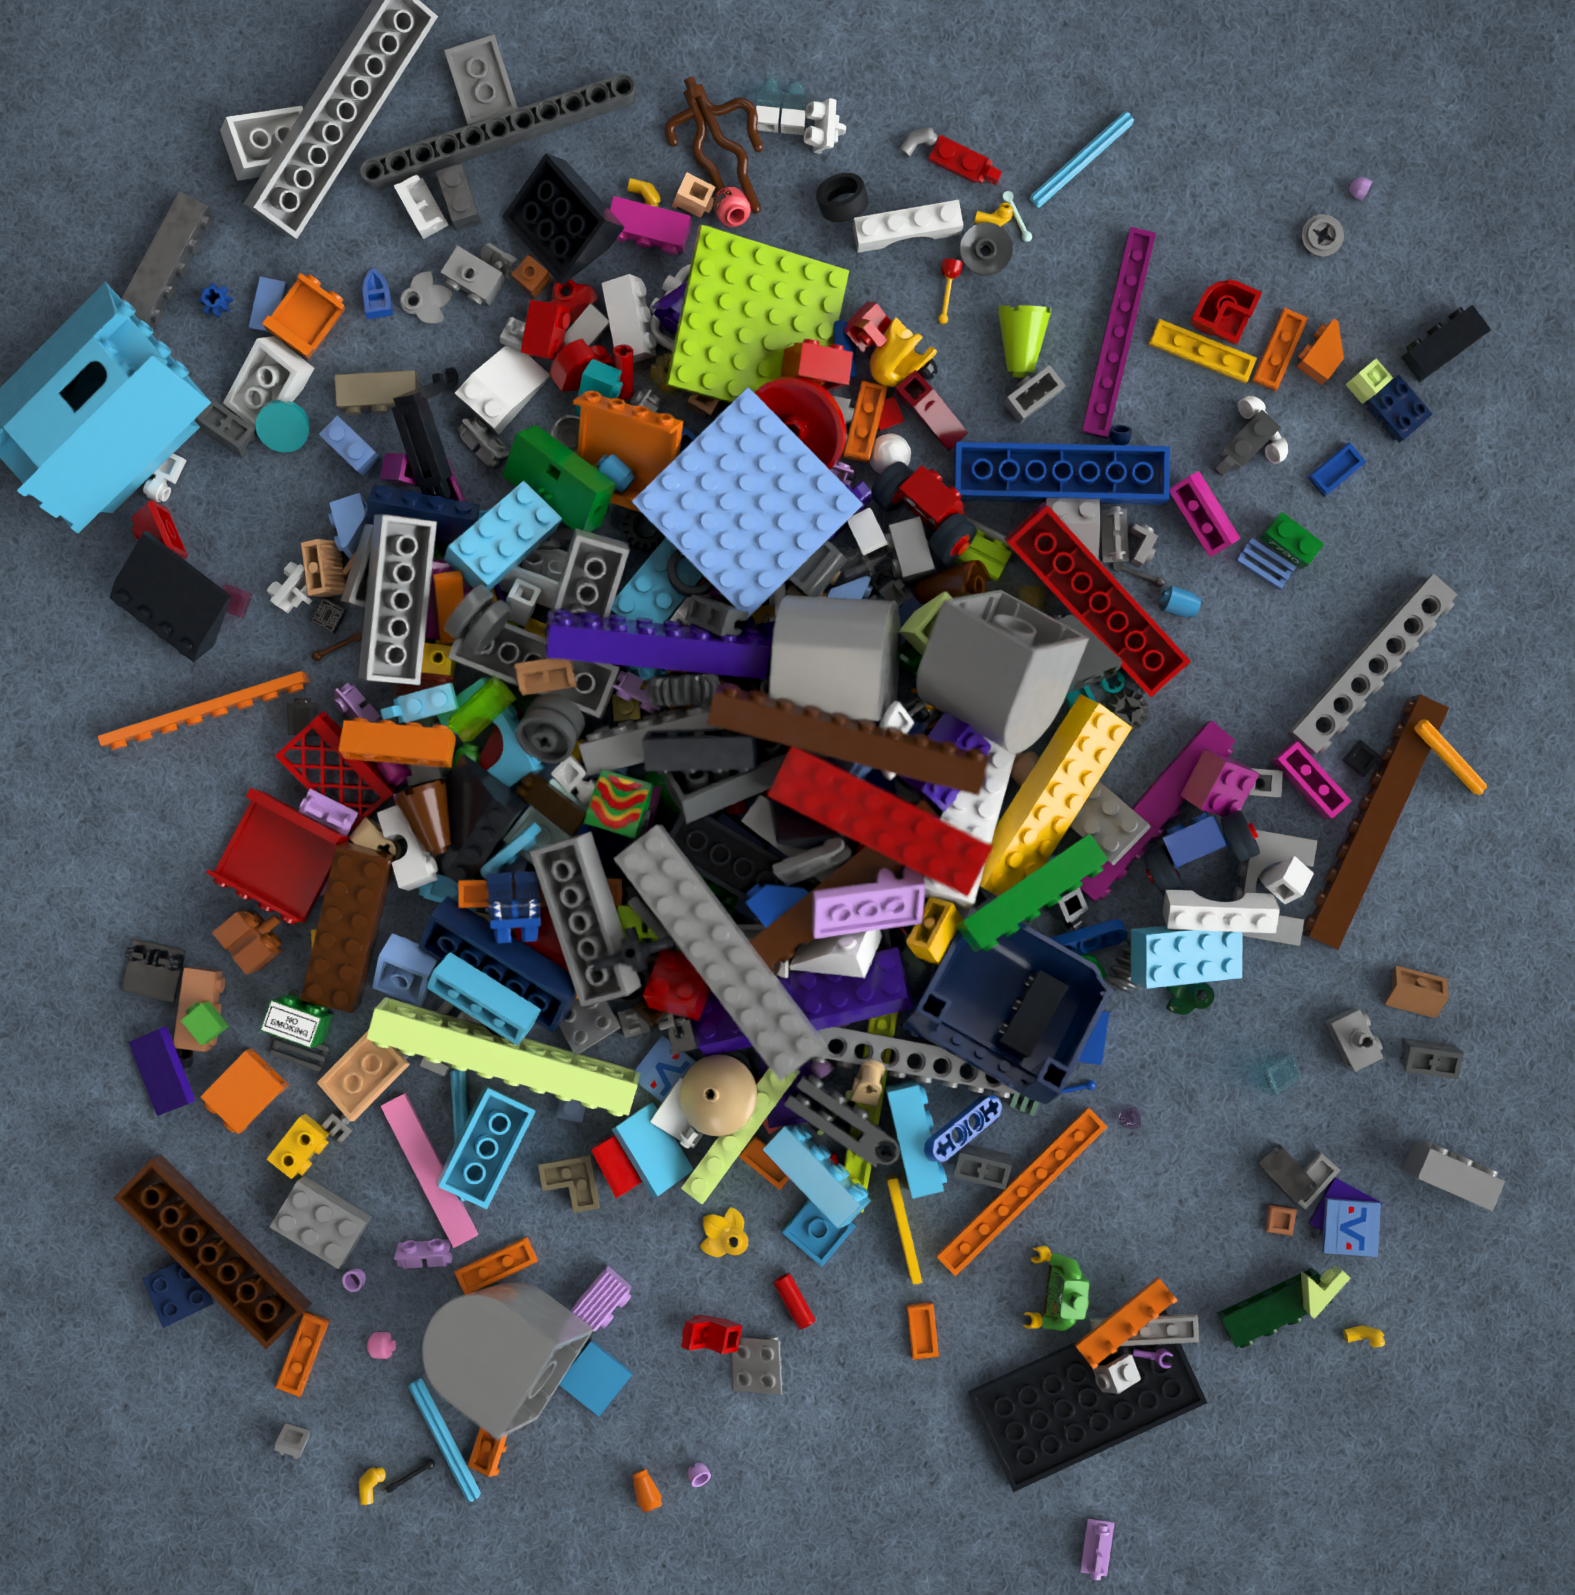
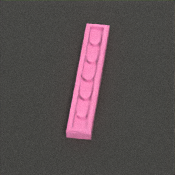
(427, 1168)

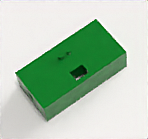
(560, 478)

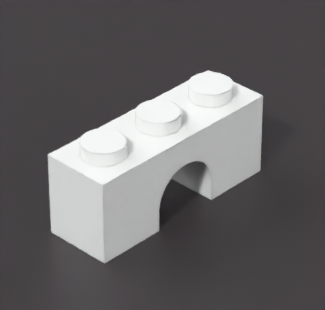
(416, 866)

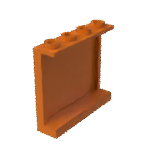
(633, 433)

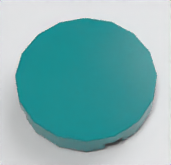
(282, 426)

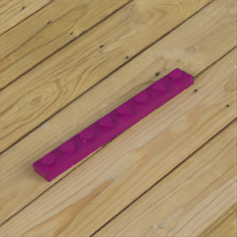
(1118, 332)

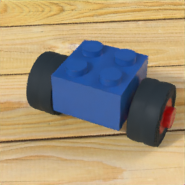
(1196, 841)

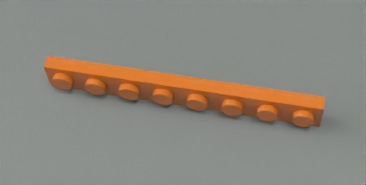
(193, 715)
(1021, 1191)

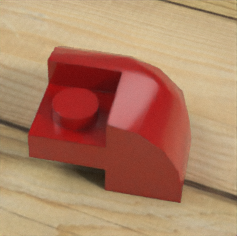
(1225, 310)

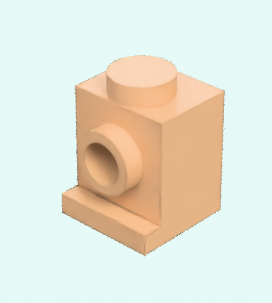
(694, 196)

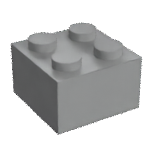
(909, 550)

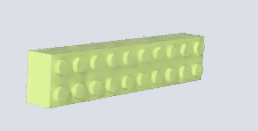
(530, 1063)

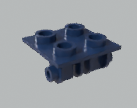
(1399, 408)
(175, 1294)

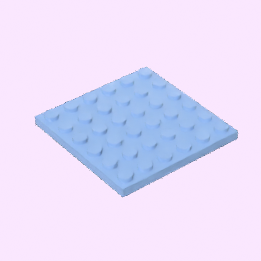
(747, 503)

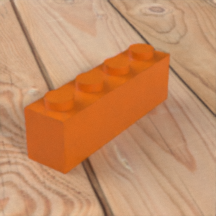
(397, 743)

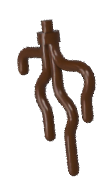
(704, 112)

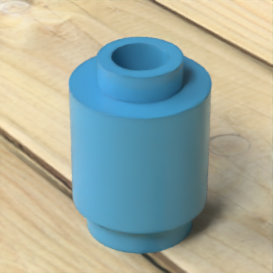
(616, 471)
(1180, 602)

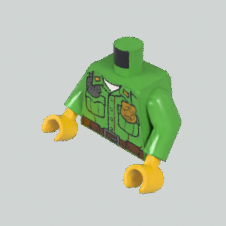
(1065, 1292)

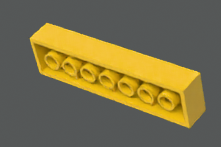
(1053, 793)

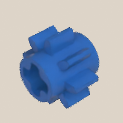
(221, 305)

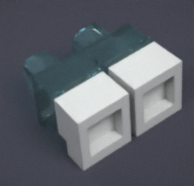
(792, 105)

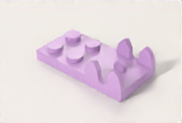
(869, 906)

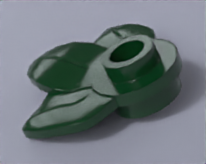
(1185, 999)

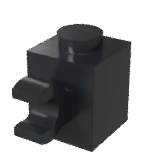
(1070, 908)

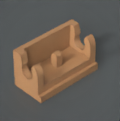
(545, 675)

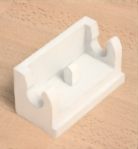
(421, 206)

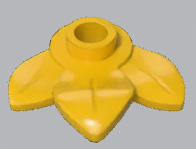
(720, 1232)

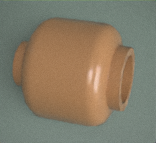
(1023, 766)

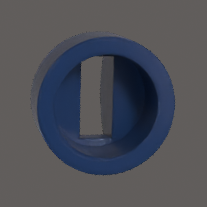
(1120, 434)

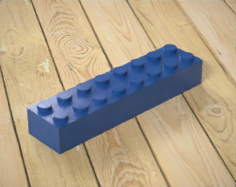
(1061, 471)

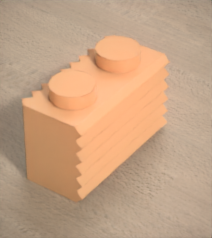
(323, 568)

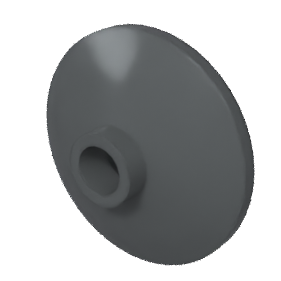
(986, 236)

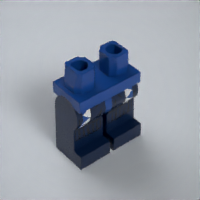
(517, 912)

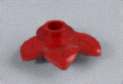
(578, 299)

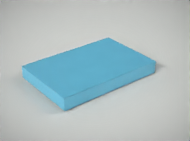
(652, 1151)

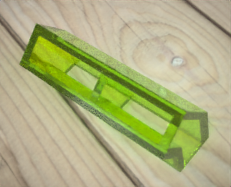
(481, 709)

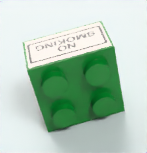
(297, 1021)

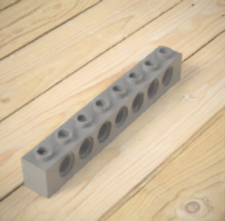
(1440, 600)
(898, 1066)

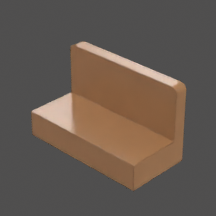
(1417, 992)

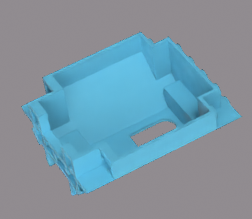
(119, 436)

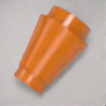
(646, 1491)

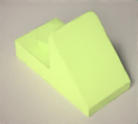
(1369, 381)
(1318, 1296)

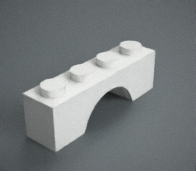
(931, 221)
(1192, 912)

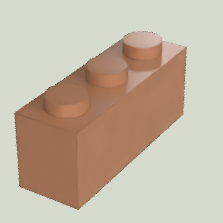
(197, 986)

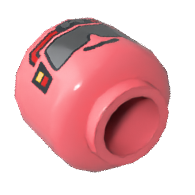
(731, 207)

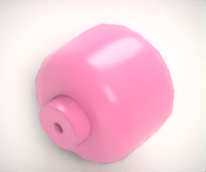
(381, 1345)

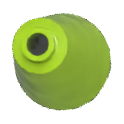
(1022, 336)

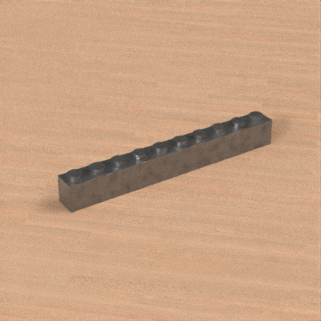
(155, 278)

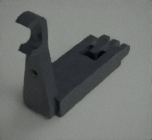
(421, 434)

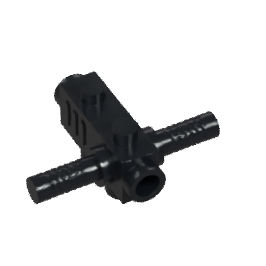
(633, 952)

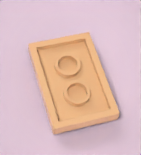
(362, 1076)

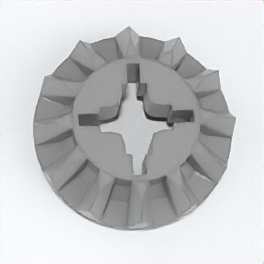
(1333, 232)

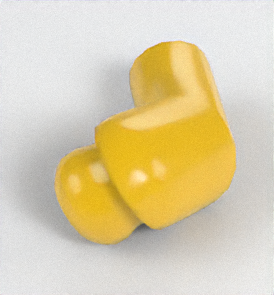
(646, 189)
(998, 217)
(1364, 1332)
(367, 1482)

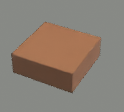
(1280, 1219)

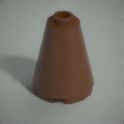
(957, 581)
(427, 815)

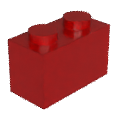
(545, 330)

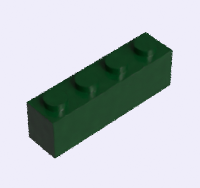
(1266, 1311)

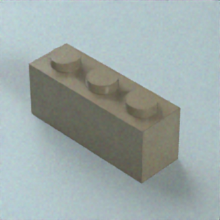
(372, 390)

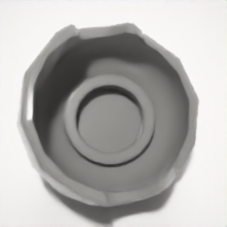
(567, 431)

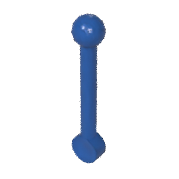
(1090, 1085)

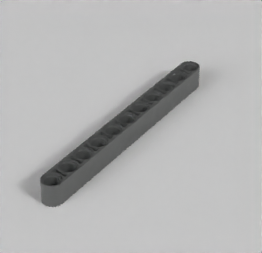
(486, 128)

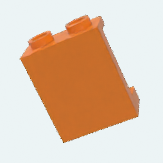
(305, 315)
(243, 1091)

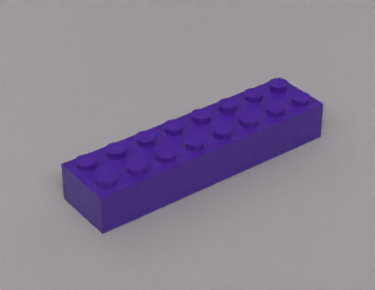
(654, 644)
(823, 999)

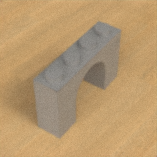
(1275, 849)

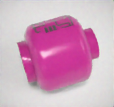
(393, 773)

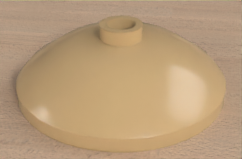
(733, 1095)

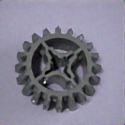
(682, 688)

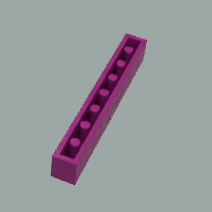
(1160, 803)

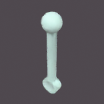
(1008, 197)

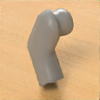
(917, 137)

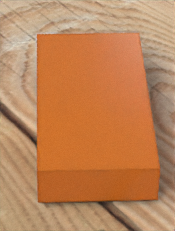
(762, 1163)
(922, 1330)

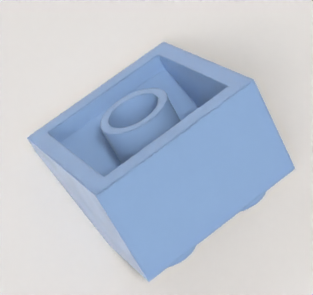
(404, 970)

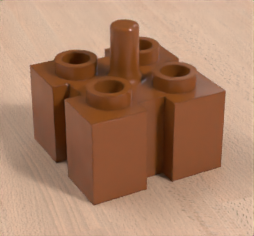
(248, 940)

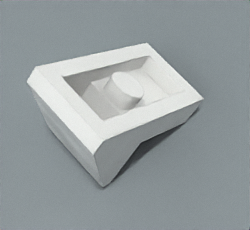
(866, 531)

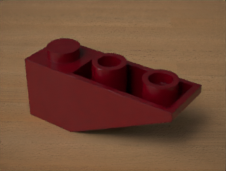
(930, 410)

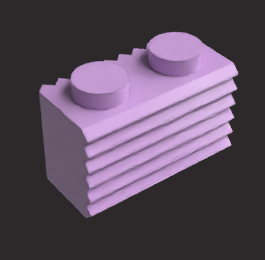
(602, 1298)

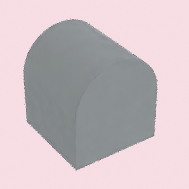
(837, 654)
(999, 667)
(502, 1353)

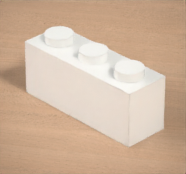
(629, 315)

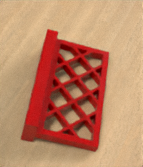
(366, 770)

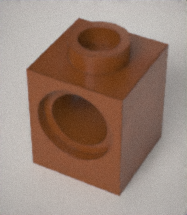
(531, 277)

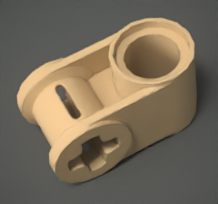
(370, 835)
(868, 1084)

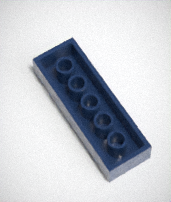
(509, 964)

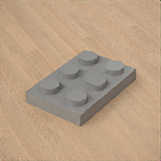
(481, 79)
(1109, 822)

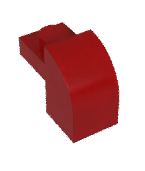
(867, 326)
(573, 361)
(711, 1333)

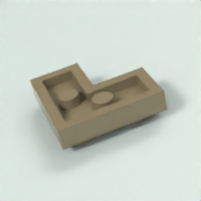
(577, 1175)

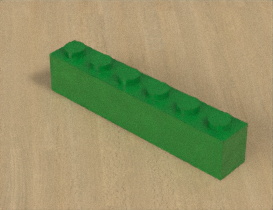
(1032, 893)

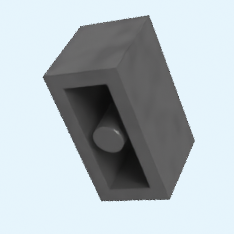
(459, 197)

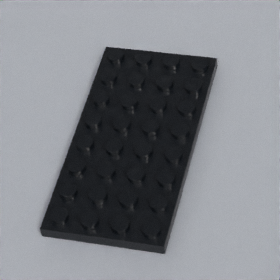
(1058, 1416)

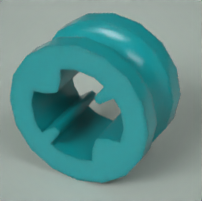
(1120, 678)

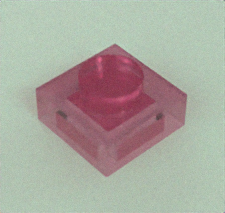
(239, 601)

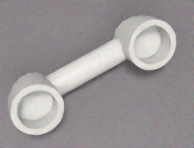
(1278, 449)

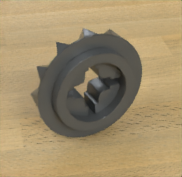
(1134, 700)

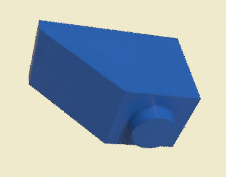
(773, 900)

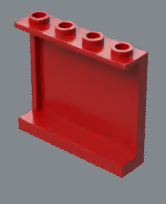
(278, 857)

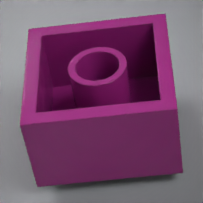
(1219, 784)

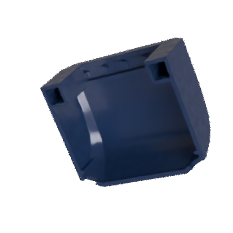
(974, 995)

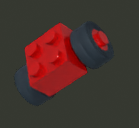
(932, 502)

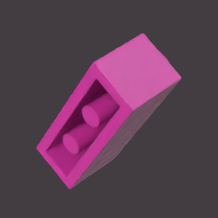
(651, 225)
(1204, 514)
(1311, 780)

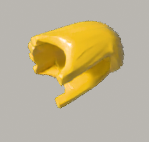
(897, 356)

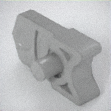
(498, 259)

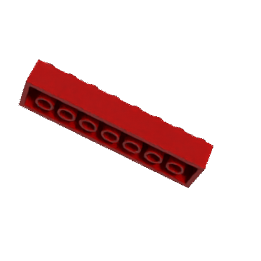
(1097, 599)
(881, 820)

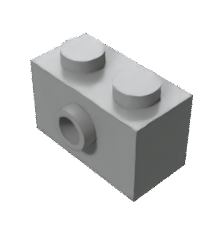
(472, 276)
(1034, 394)

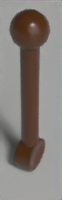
(356, 636)

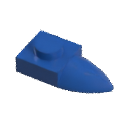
(376, 295)

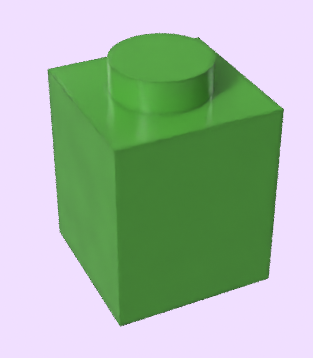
(204, 1022)

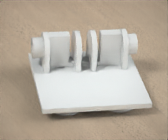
(672, 1120)

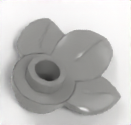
(430, 298)

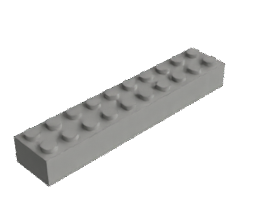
(339, 113)
(720, 952)

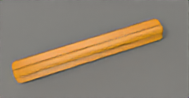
(1450, 757)

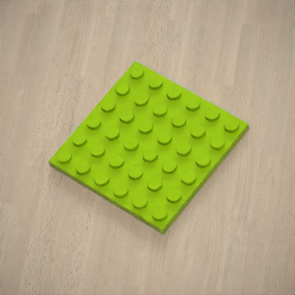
(745, 309)

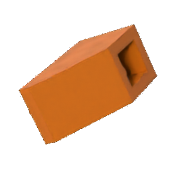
(1324, 355)

